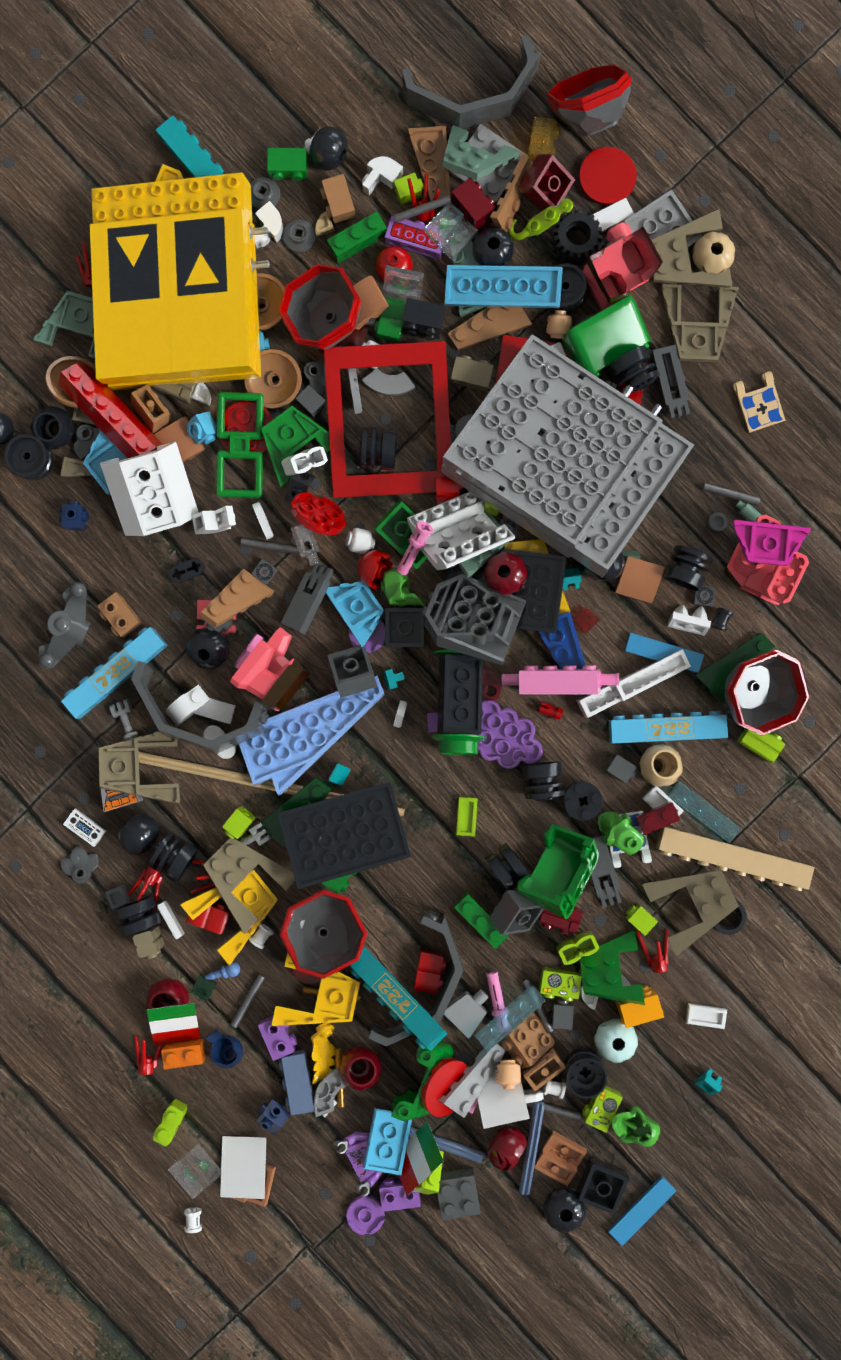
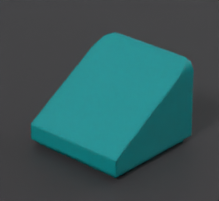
(339, 774)

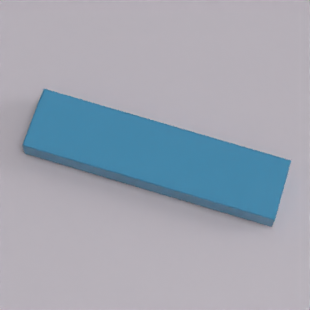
(658, 650)
(642, 1210)

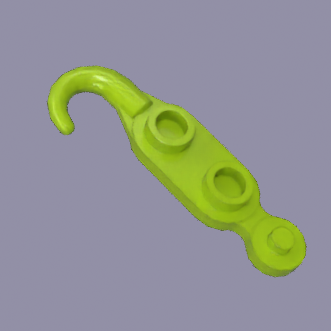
(542, 220)

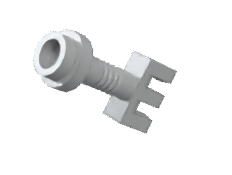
(122, 713)
(256, 836)

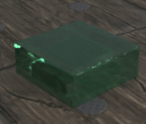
(203, 987)

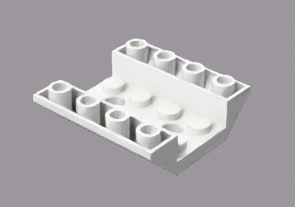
(164, 489)
(456, 528)

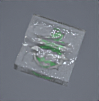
(450, 231)
(402, 283)
(195, 1170)

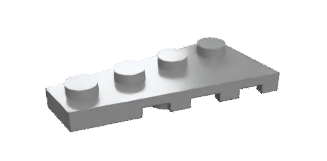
(471, 1084)

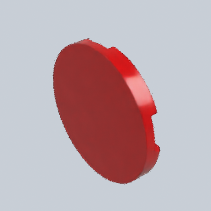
(607, 175)
(242, 418)
(318, 514)
(438, 1084)

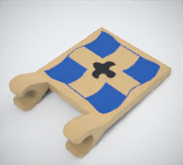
(760, 407)

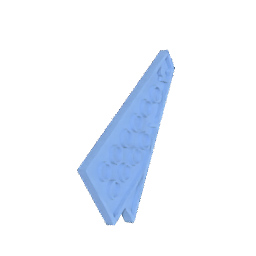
(303, 735)

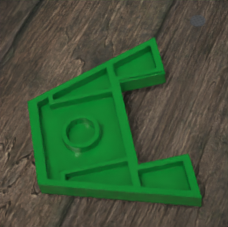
(288, 434)
(603, 972)

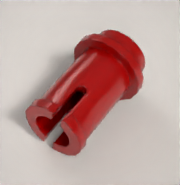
(551, 711)

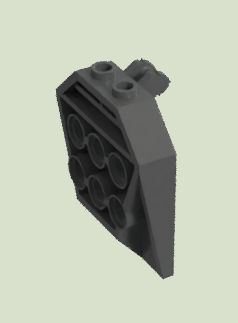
(484, 614)

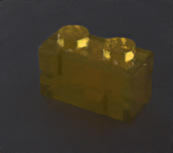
(542, 137)

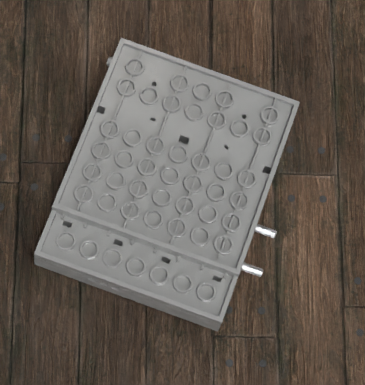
(566, 456)

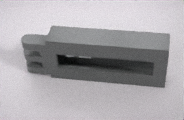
(671, 375)
(303, 605)
(605, 867)

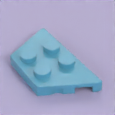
(102, 450)
(357, 608)

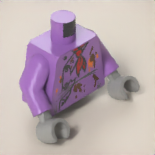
(355, 1148)

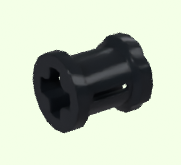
(721, 619)

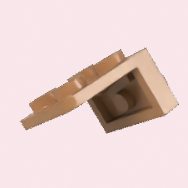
(527, 1041)

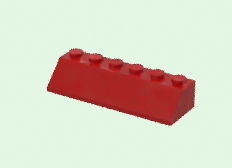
(107, 411)

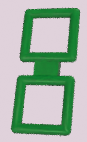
(239, 444)

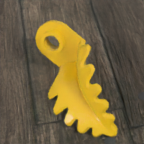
(322, 1051)

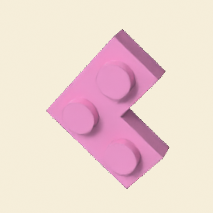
(255, 640)

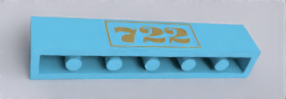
(113, 673)
(668, 728)

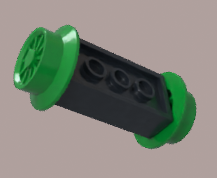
(459, 703)

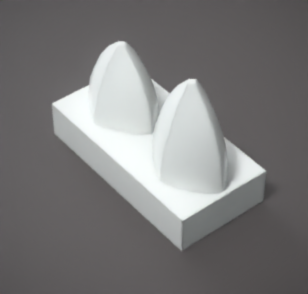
(697, 623)

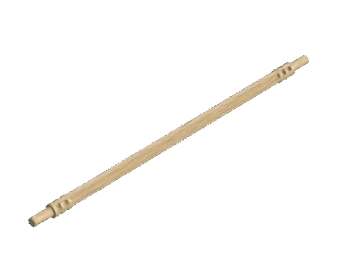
(220, 774)

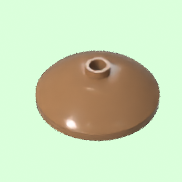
(270, 294)
(283, 366)
(53, 375)

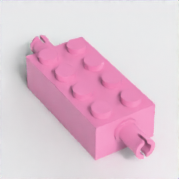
(560, 681)

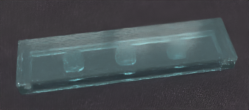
(704, 812)
(510, 1018)

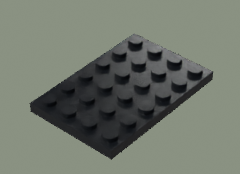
(541, 588)
(344, 835)

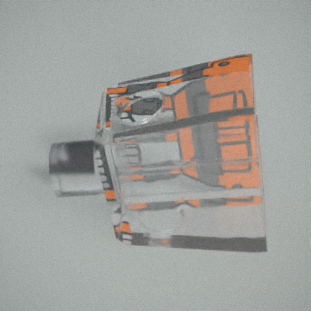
(301, 535)

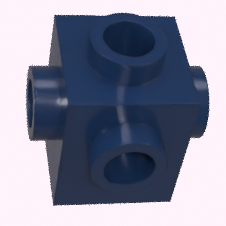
(73, 516)
(272, 1116)

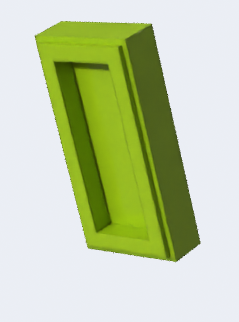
(466, 816)

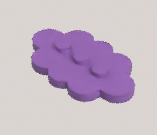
(507, 736)

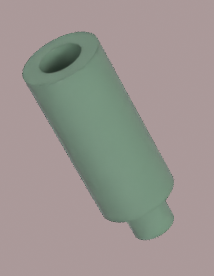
(747, 511)

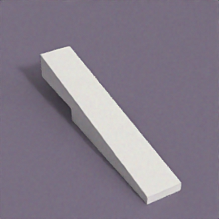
(633, 683)

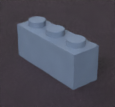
(297, 1082)

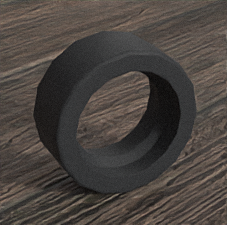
(742, 916)

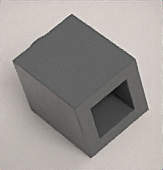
(310, 400)
(621, 768)
(562, 1014)

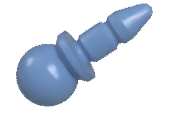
(225, 971)

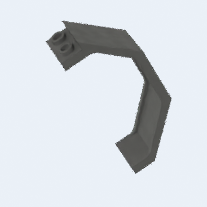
(477, 111)
(253, 728)
(391, 1035)

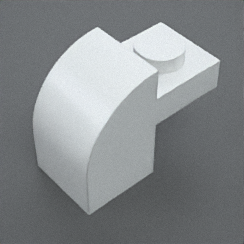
(383, 170)
(269, 217)
(214, 521)
(186, 705)

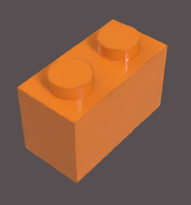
(183, 1054)

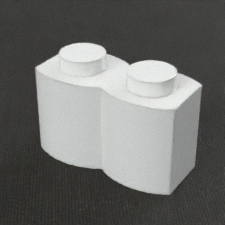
(304, 461)

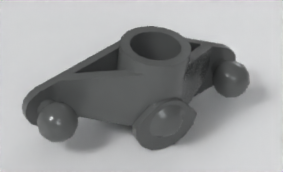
(67, 626)

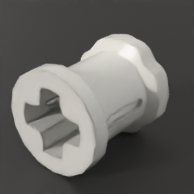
(261, 936)
(555, 1088)
(192, 1220)

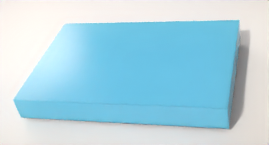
(386, 1143)

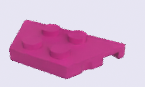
(769, 542)

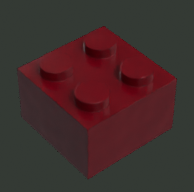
(546, 182)
(473, 204)

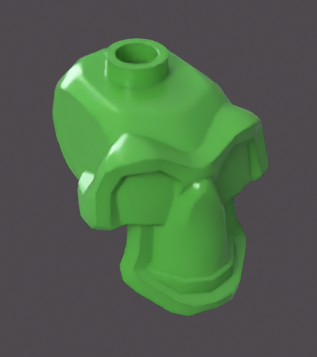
(397, 590)
(620, 832)
(636, 1127)

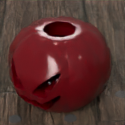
(514, 581)
(157, 994)
(367, 1076)
(507, 1148)

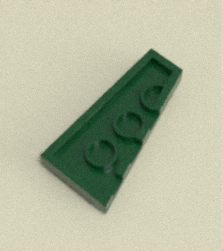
(716, 674)
(311, 793)

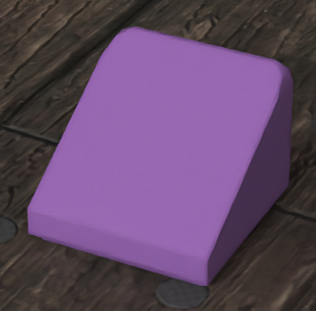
(432, 719)

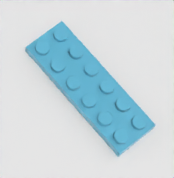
(503, 286)

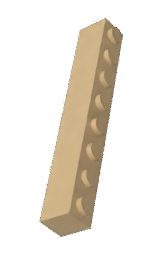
(734, 857)

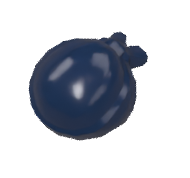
(225, 1050)

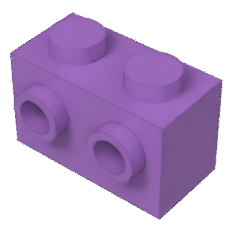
(277, 1038)
(394, 1196)

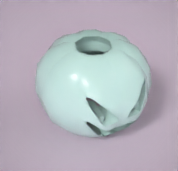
(607, 1033)

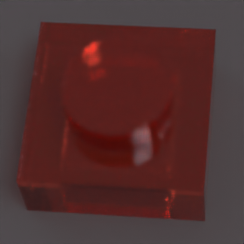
(585, 620)

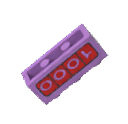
(411, 237)

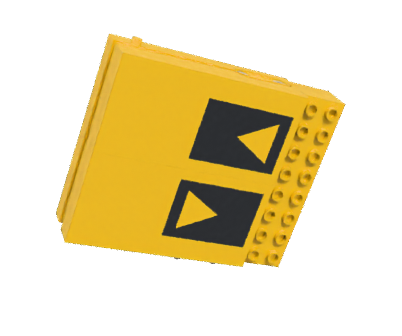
(175, 282)

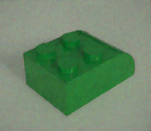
(396, 530)

